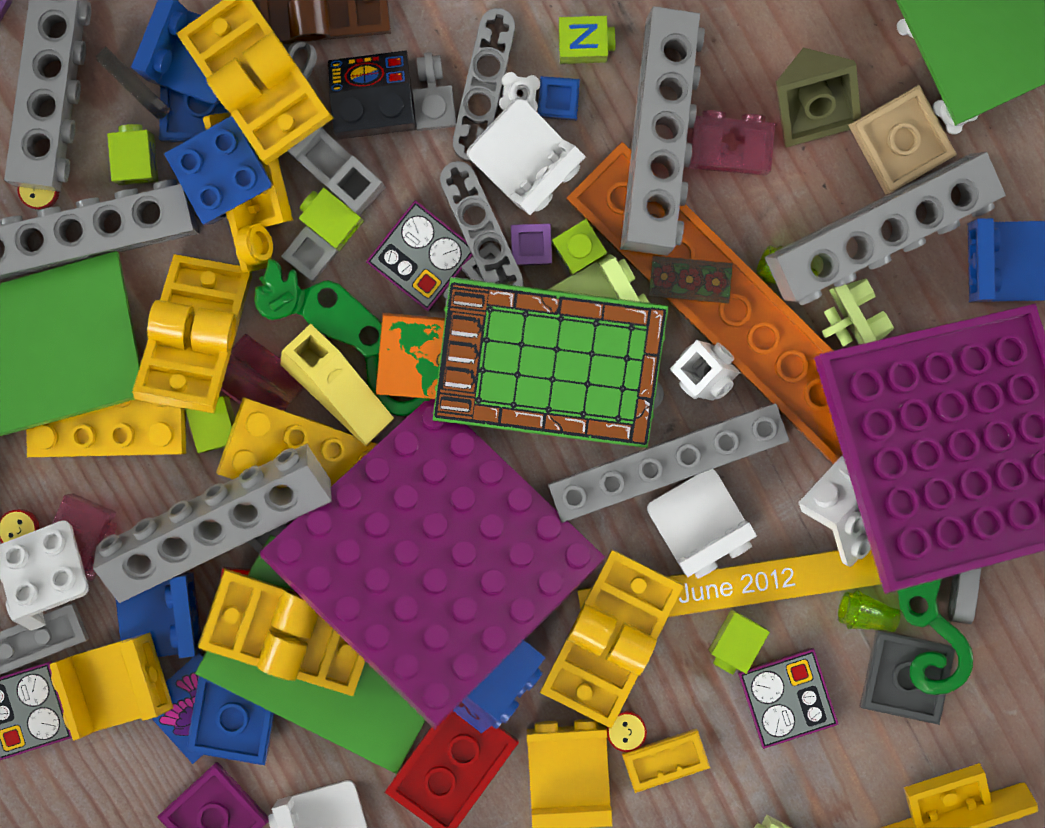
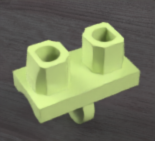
(848, 300)

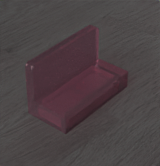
(258, 376)

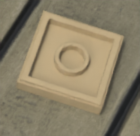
(902, 139)

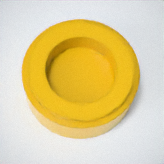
(254, 244)

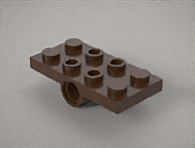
(325, 18)

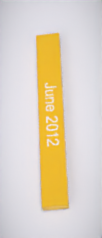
(769, 581)

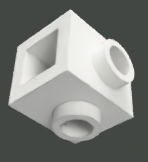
(696, 374)

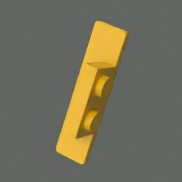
(264, 209)
(964, 801)

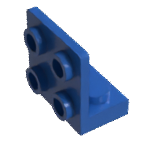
(164, 57)
(218, 170)
(1006, 260)
(167, 613)

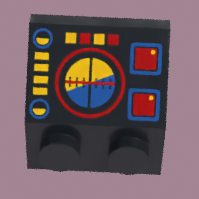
(371, 95)

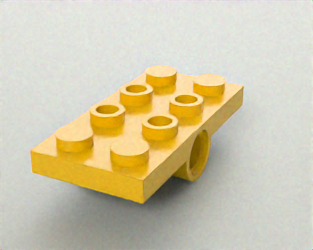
(254, 77)
(192, 334)
(117, 430)
(265, 432)
(278, 634)
(611, 638)

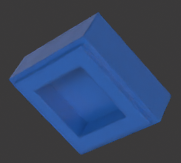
(558, 98)

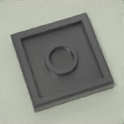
(888, 678)

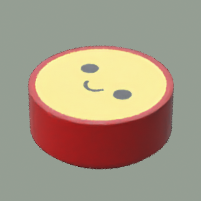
(37, 198)
(16, 524)
(627, 732)

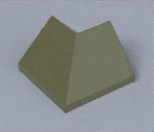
(817, 96)

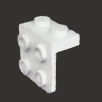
(525, 156)
(835, 506)
(701, 523)
(41, 573)
(322, 807)

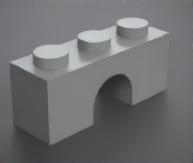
(338, 170)

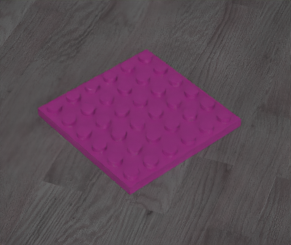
(945, 443)
(433, 560)

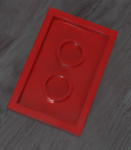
(450, 771)

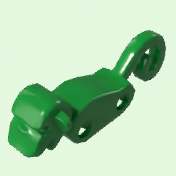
(340, 322)
(949, 632)

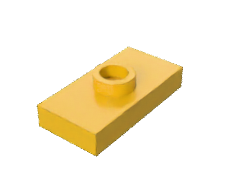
(666, 760)

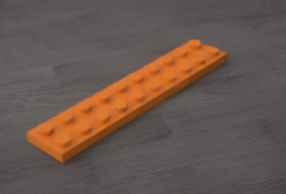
(757, 327)

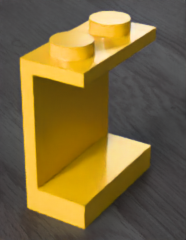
(111, 686)
(569, 775)

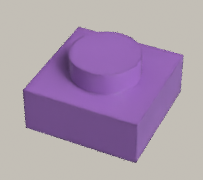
(531, 244)

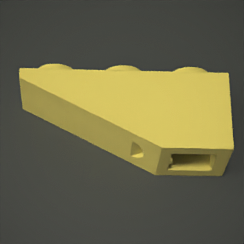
(335, 384)

